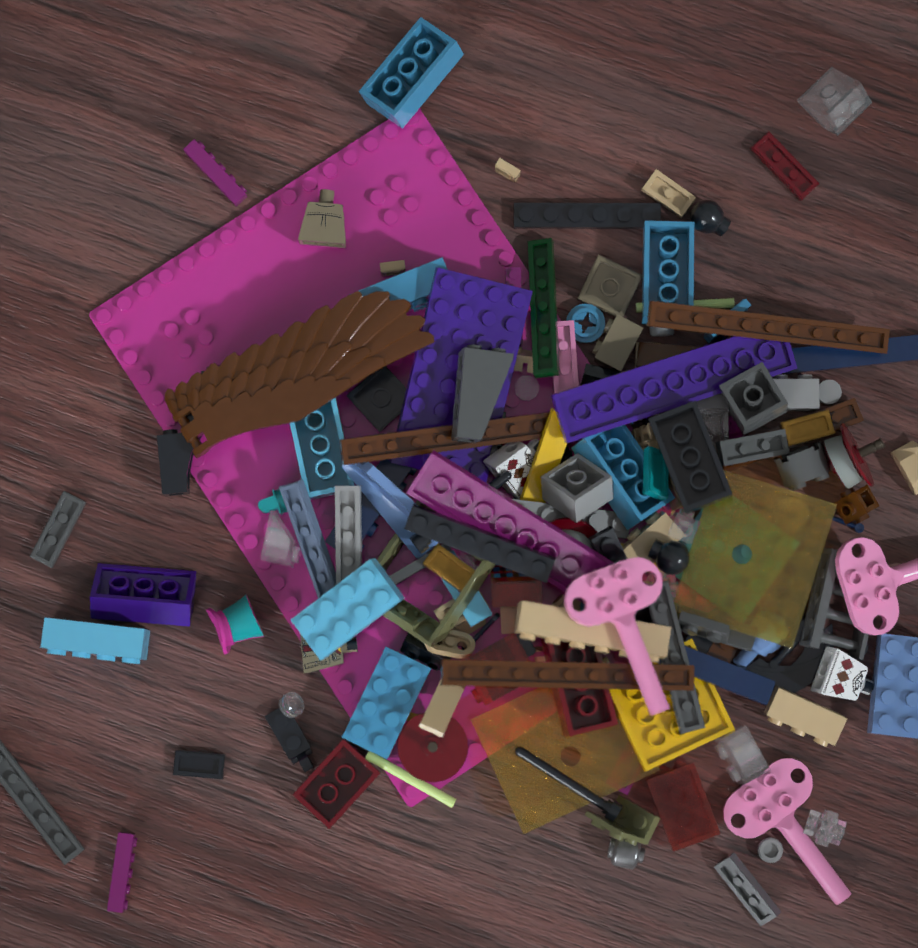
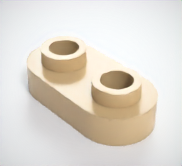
(449, 648)

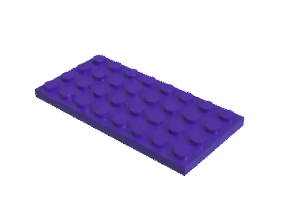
(459, 314)

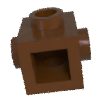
(856, 504)

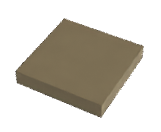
(609, 287)

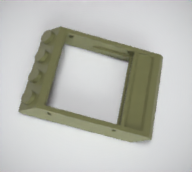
(416, 621)

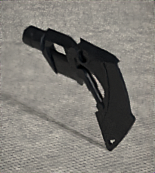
(800, 672)

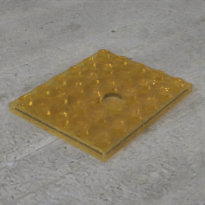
(786, 545)
(534, 724)

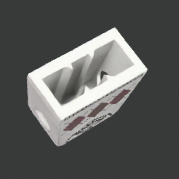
(514, 458)
(841, 676)

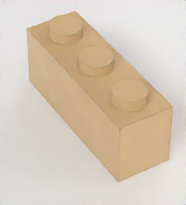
(804, 716)

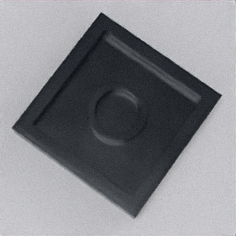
(379, 398)

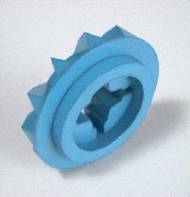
(595, 317)

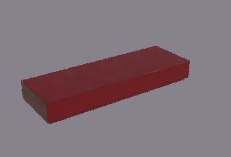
(784, 166)

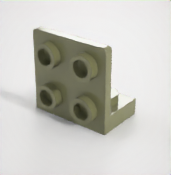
(631, 824)

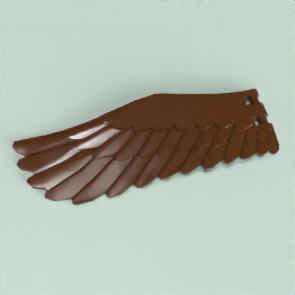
(297, 371)

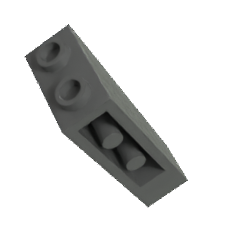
(477, 390)

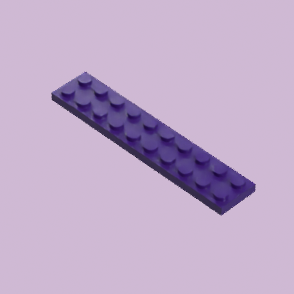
(664, 384)

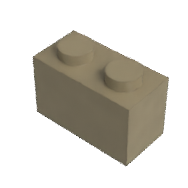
(617, 344)

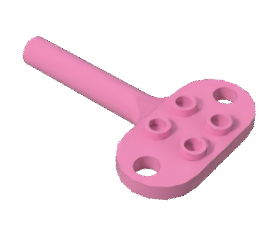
(871, 584)
(615, 597)
(771, 803)

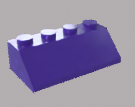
(143, 594)

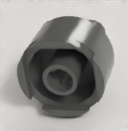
(803, 466)

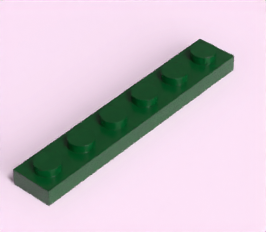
(543, 308)

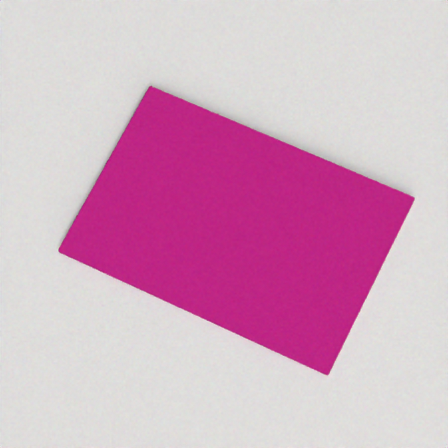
(255, 281)

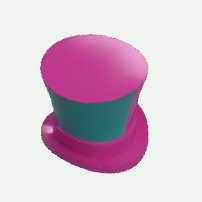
(235, 623)

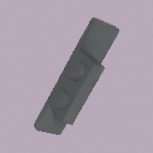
(714, 631)

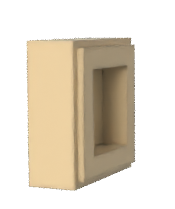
(507, 170)
(392, 268)

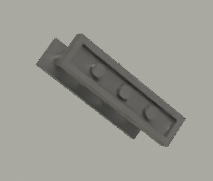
(819, 611)

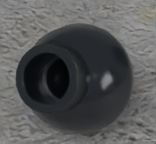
(709, 218)
(670, 556)

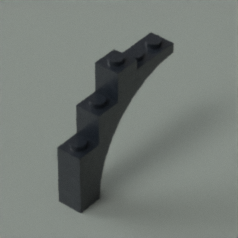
(175, 461)

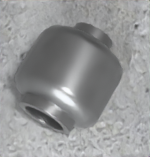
(625, 854)

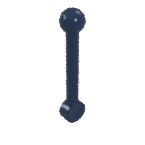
(858, 528)
(485, 627)

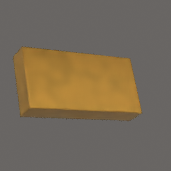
(808, 427)
(448, 567)

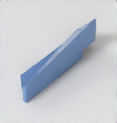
(387, 500)

